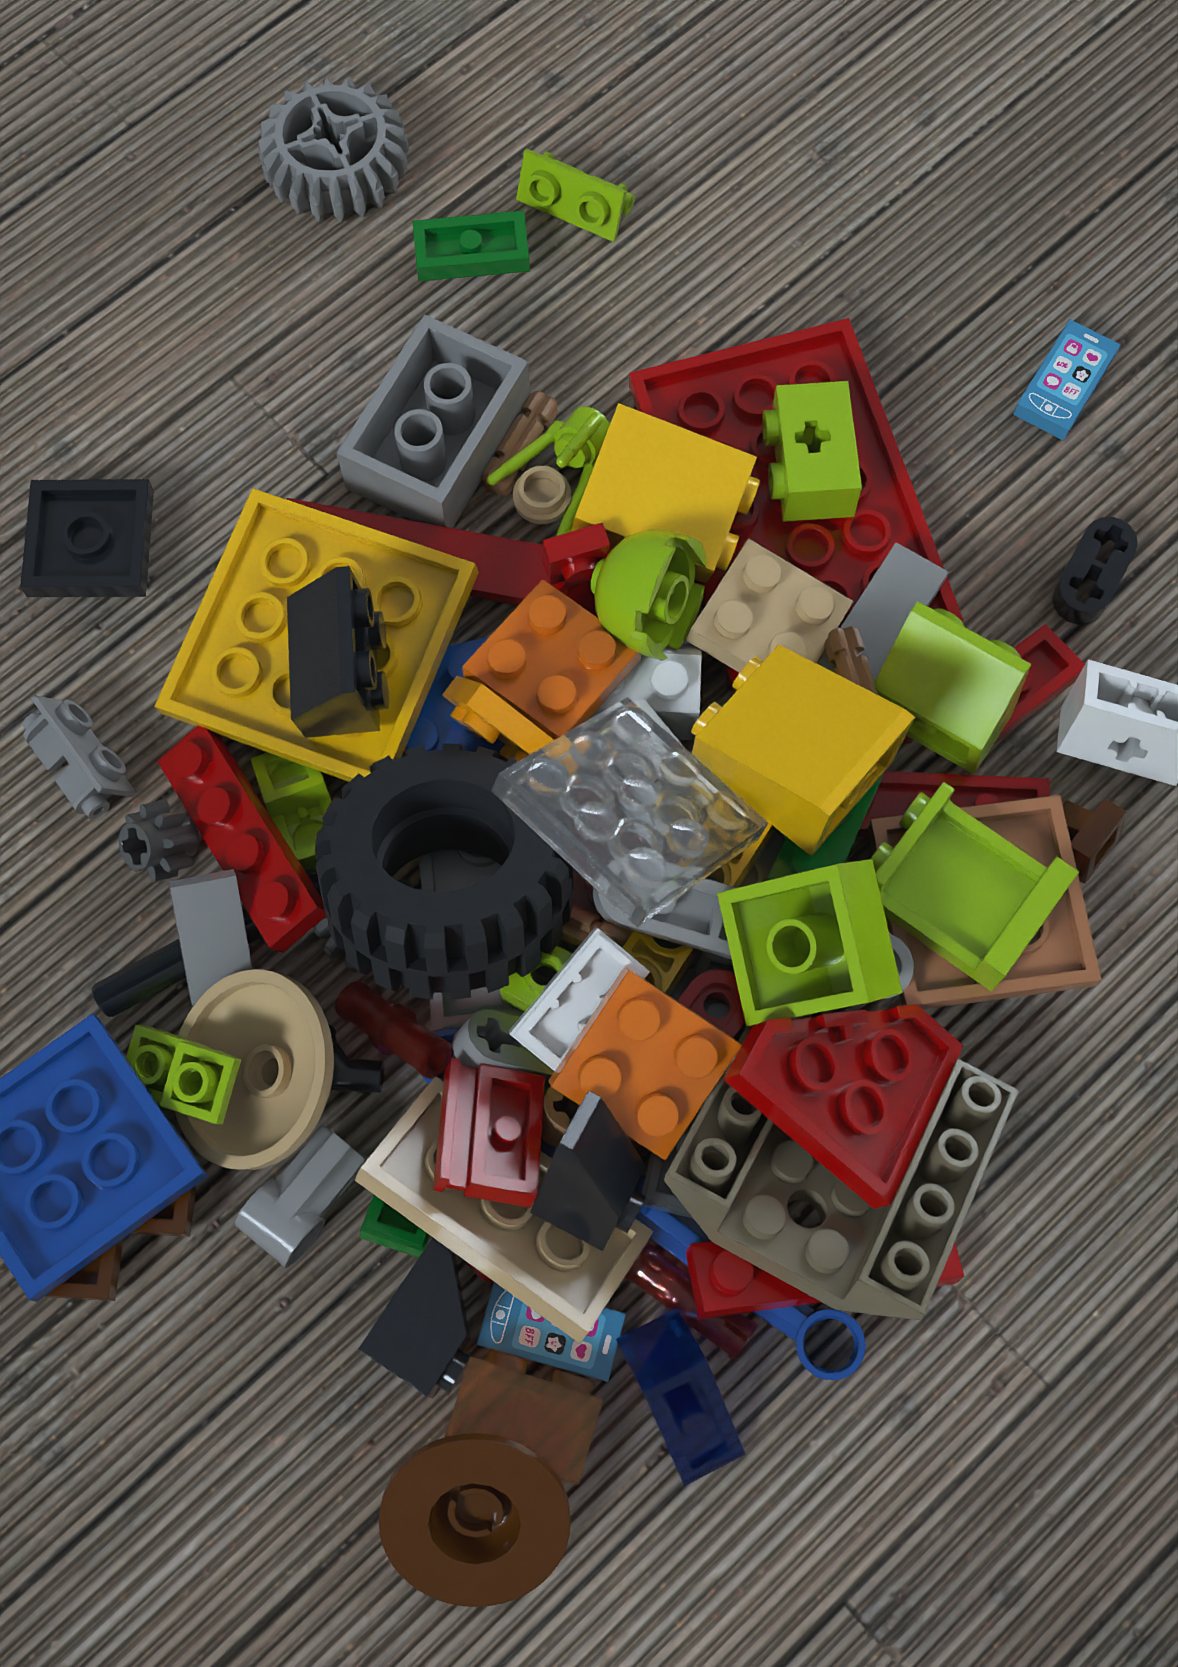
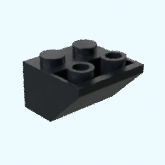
(335, 657)

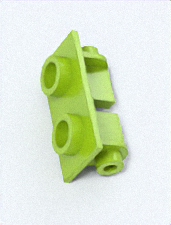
(573, 194)

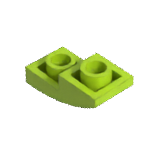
(184, 1073)

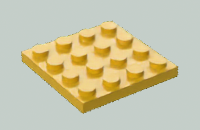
(237, 651)

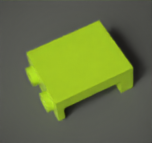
(965, 888)

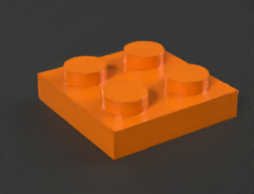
(551, 661)
(646, 1062)

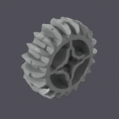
(333, 149)

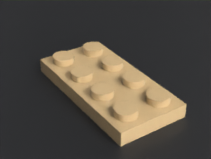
(517, 1250)

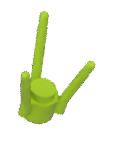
(576, 446)

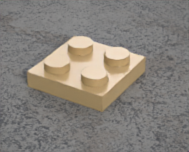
(766, 605)

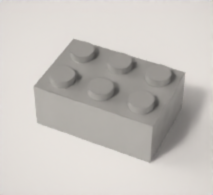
(434, 424)

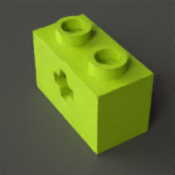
(817, 421)

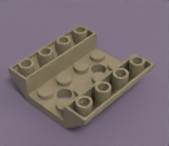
(879, 1261)

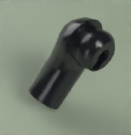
(355, 1074)

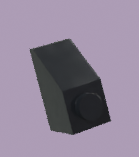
(592, 1177)
(424, 1325)

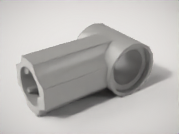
(290, 1211)

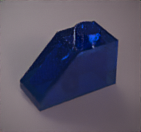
(681, 1396)

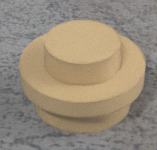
(541, 495)

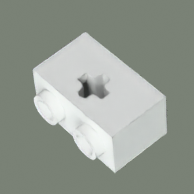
(1122, 722)

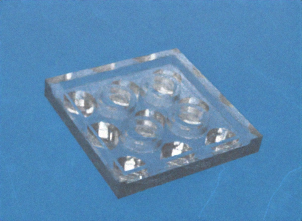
(630, 809)

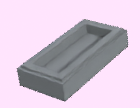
(210, 929)

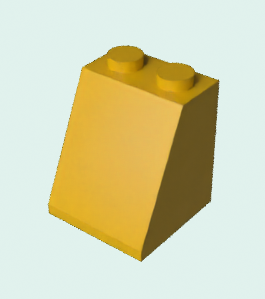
(668, 481)
(799, 743)

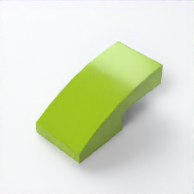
(295, 801)

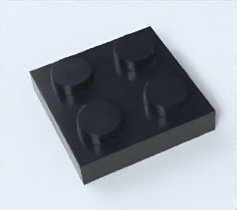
(87, 538)

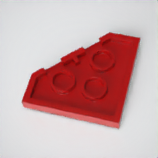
(850, 1088)

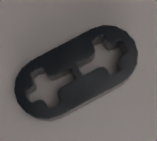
(1106, 576)

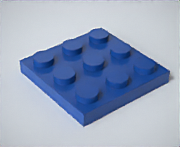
(81, 1157)

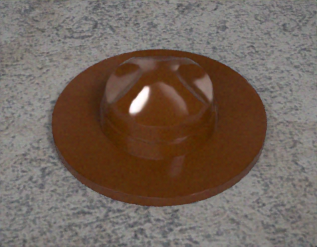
(474, 1520)

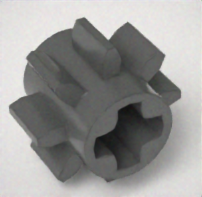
(158, 840)

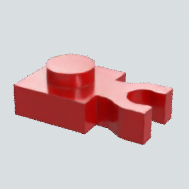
(574, 555)

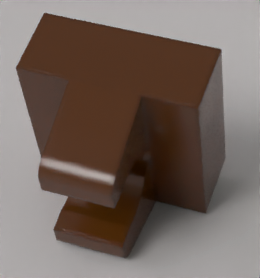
(1093, 834)

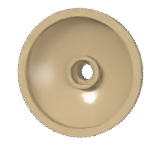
(282, 1068)

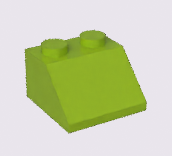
(809, 942)

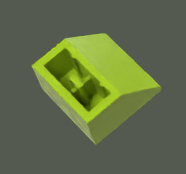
(952, 684)

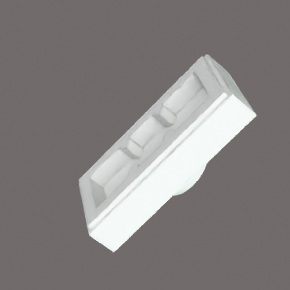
(572, 997)

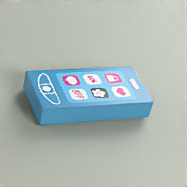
(1066, 379)
(524, 1333)

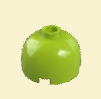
(649, 590)

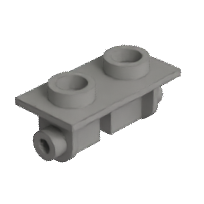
(63, 733)

